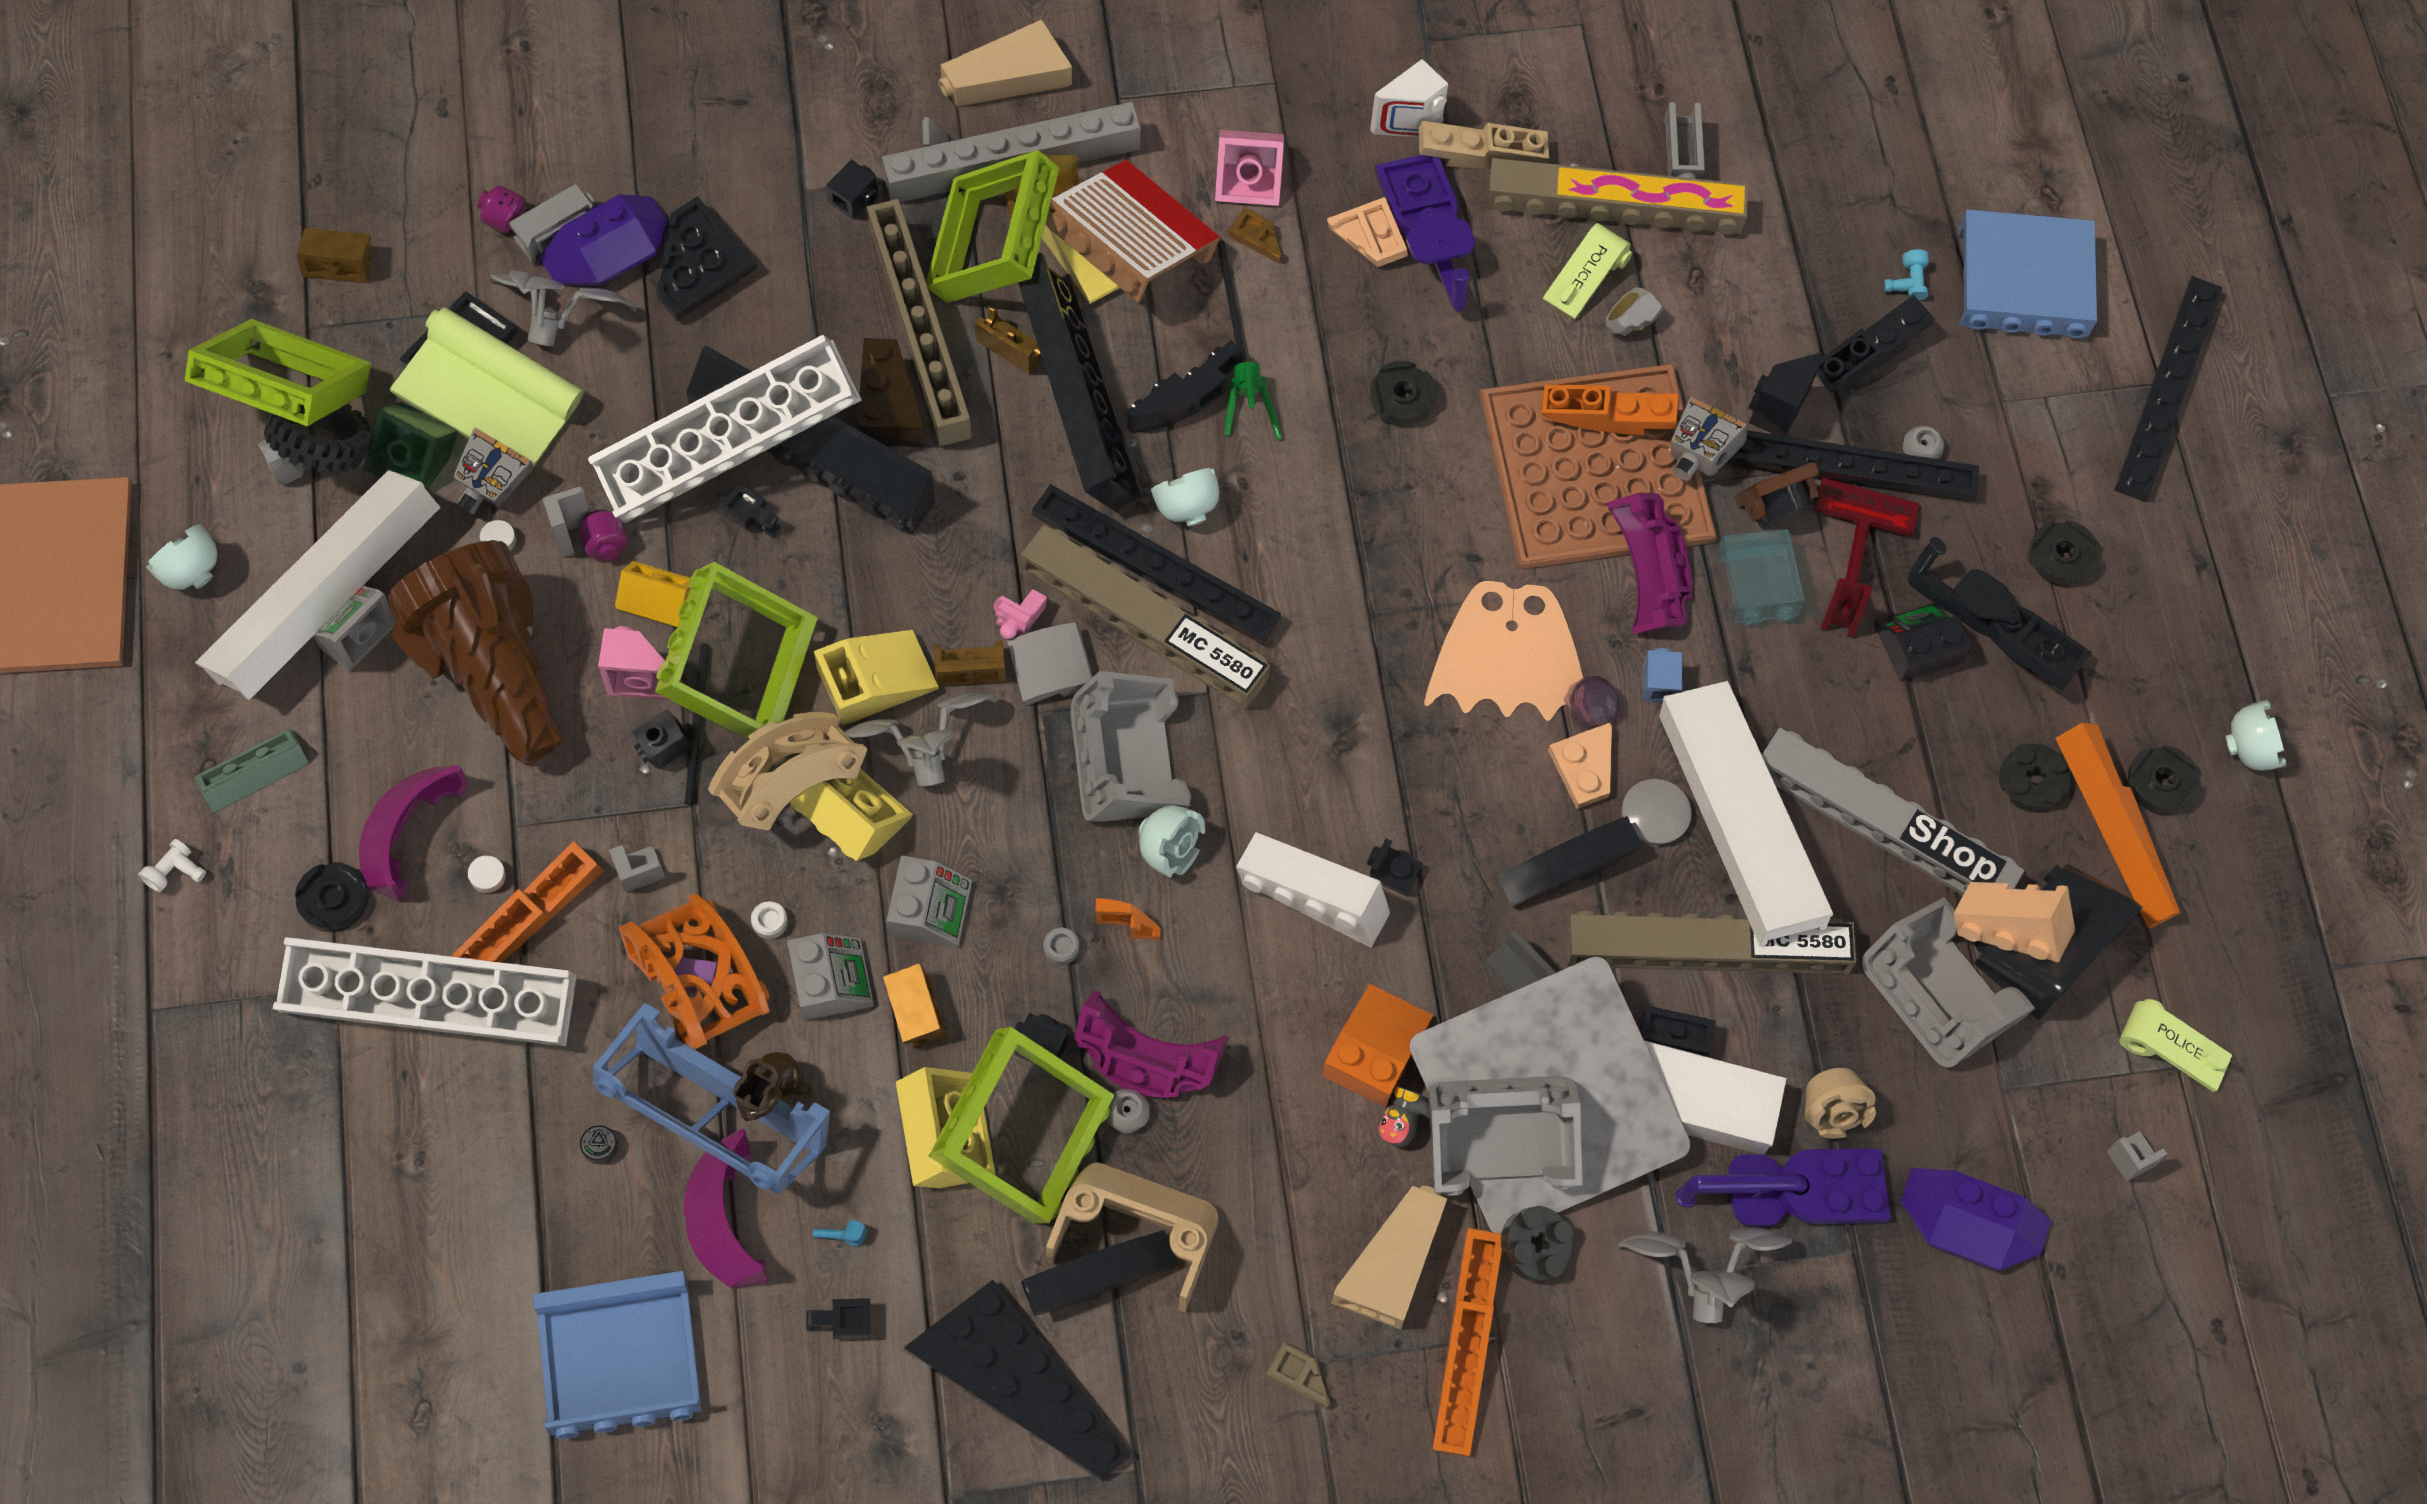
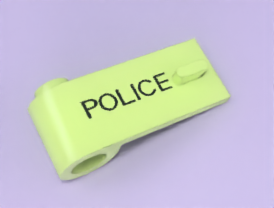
(1586, 270)
(2155, 1031)

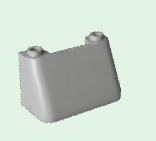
(1125, 746)
(1938, 987)
(1505, 1131)

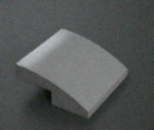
(1050, 662)

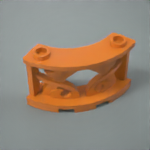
(645, 948)

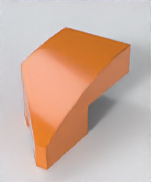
(1123, 913)

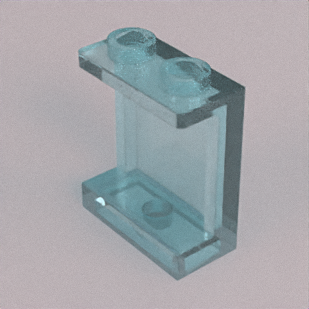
(1762, 576)

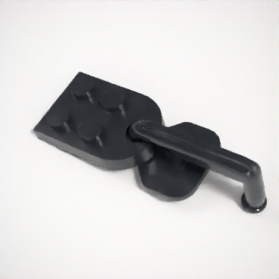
(1990, 610)

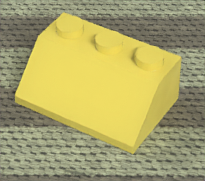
(853, 813)
(925, 1106)

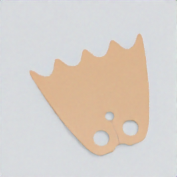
(1503, 665)

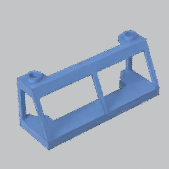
(803, 1127)

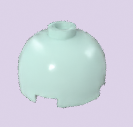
(1188, 496)
(186, 560)
(2256, 738)
(1170, 839)

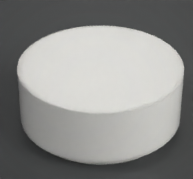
(499, 531)
(486, 874)
(769, 920)

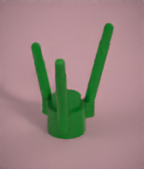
(1248, 383)

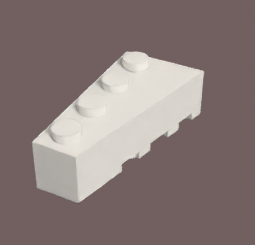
(1315, 887)

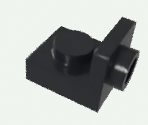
(1393, 868)

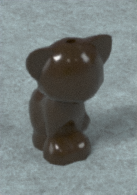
(766, 1082)

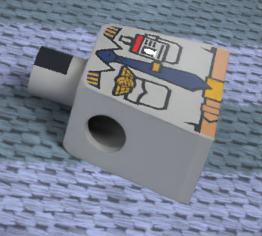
(1705, 439)
(488, 471)

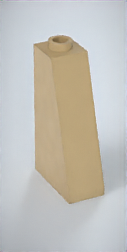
(1007, 68)
(1391, 1264)

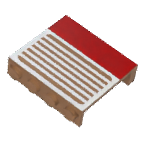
(1129, 227)

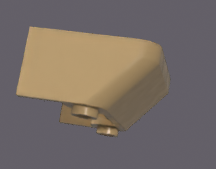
(1188, 1217)

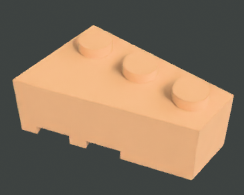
(2017, 919)

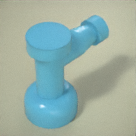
(1915, 262)

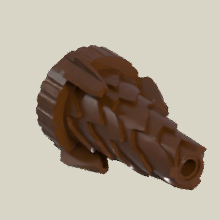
(477, 619)

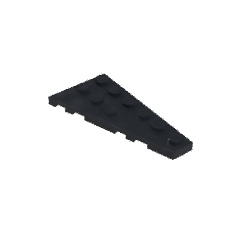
(1008, 1368)

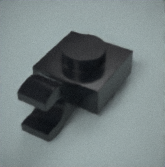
(748, 507)
(848, 1319)

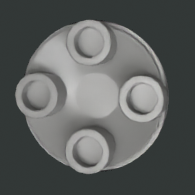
(1657, 811)

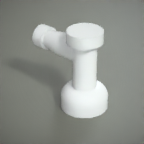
(176, 856)

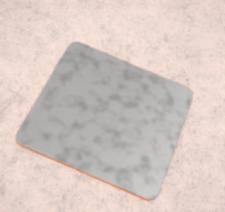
(1573, 1029)

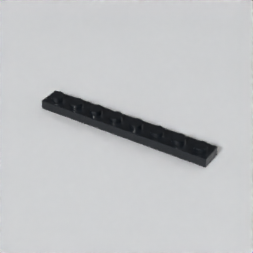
(2168, 389)
(1860, 465)
(1156, 564)

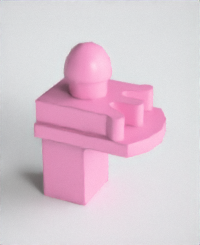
(1018, 618)

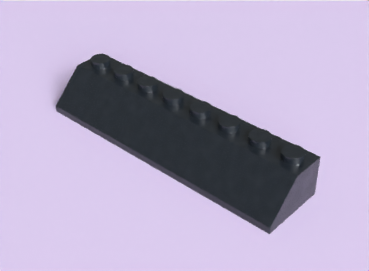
(837, 455)

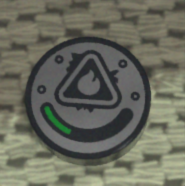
(599, 1144)

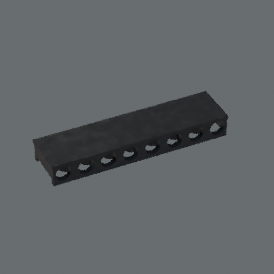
(1079, 386)

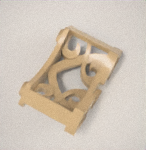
(761, 795)

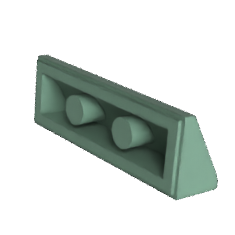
(251, 770)

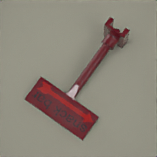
(1866, 510)

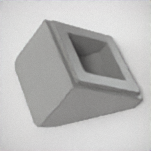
(933, 133)

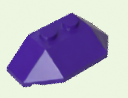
(606, 241)
(1974, 1218)

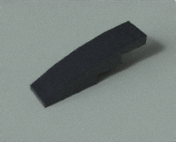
(1570, 861)
(1098, 1273)

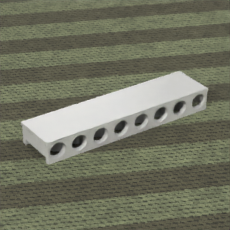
(725, 428)
(318, 584)
(1744, 813)
(426, 991)
(1721, 1098)

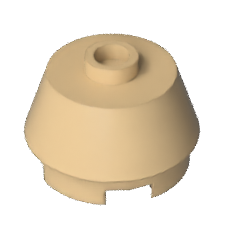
(1838, 1102)

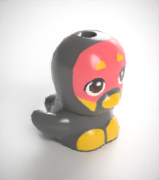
(1401, 1118)

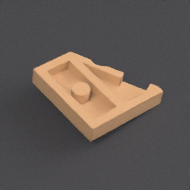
(1371, 232)
(1585, 764)

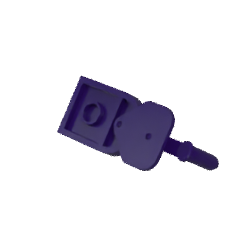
(1428, 216)
(1837, 1185)

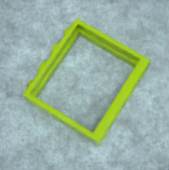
(1036, 180)
(215, 369)
(787, 665)
(972, 1102)

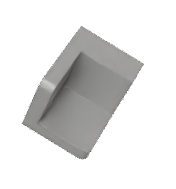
(637, 868)
(2134, 1156)

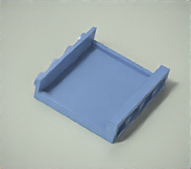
(2029, 273)
(617, 1354)

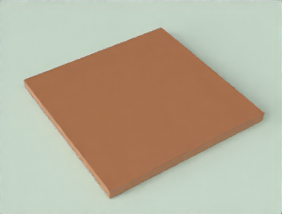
(1563, 475)
(63, 574)

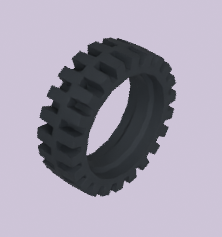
(318, 451)

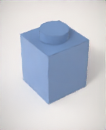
(1661, 674)

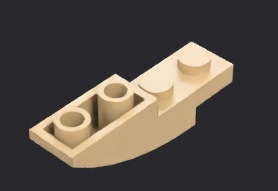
(1476, 147)

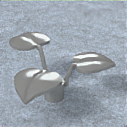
(544, 321)
(929, 746)
(1711, 1288)

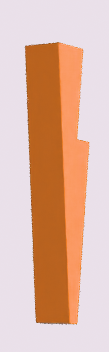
(2119, 821)
(531, 909)
(1468, 1342)

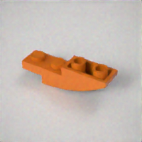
(1608, 411)

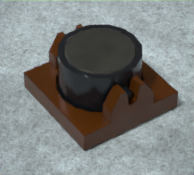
(1780, 494)

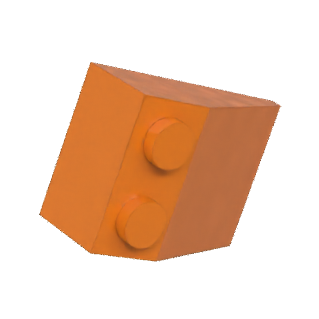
(1375, 1045)

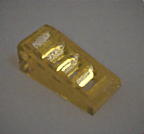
(1067, 174)

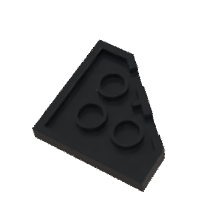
(698, 260)

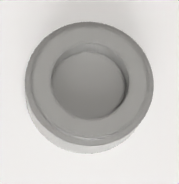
(1061, 946)

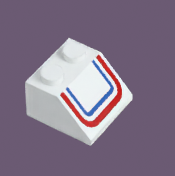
(1408, 101)

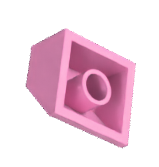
(1249, 167)
(629, 664)

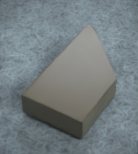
(1299, 1374)

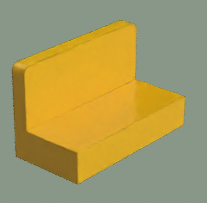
(652, 592)

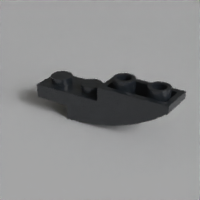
(1874, 346)
(1178, 398)

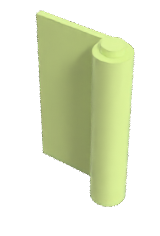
(486, 384)

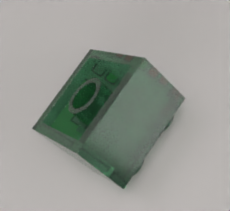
(409, 444)

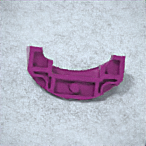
(1658, 561)
(390, 818)
(1141, 1061)
(707, 1221)

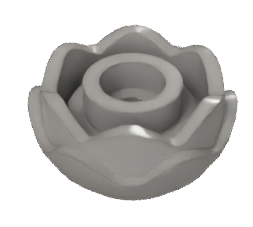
(1926, 434)
(1130, 1121)

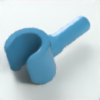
(852, 1235)

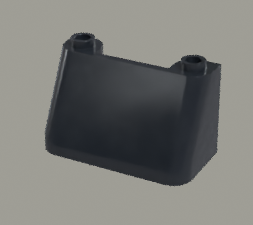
(2098, 918)

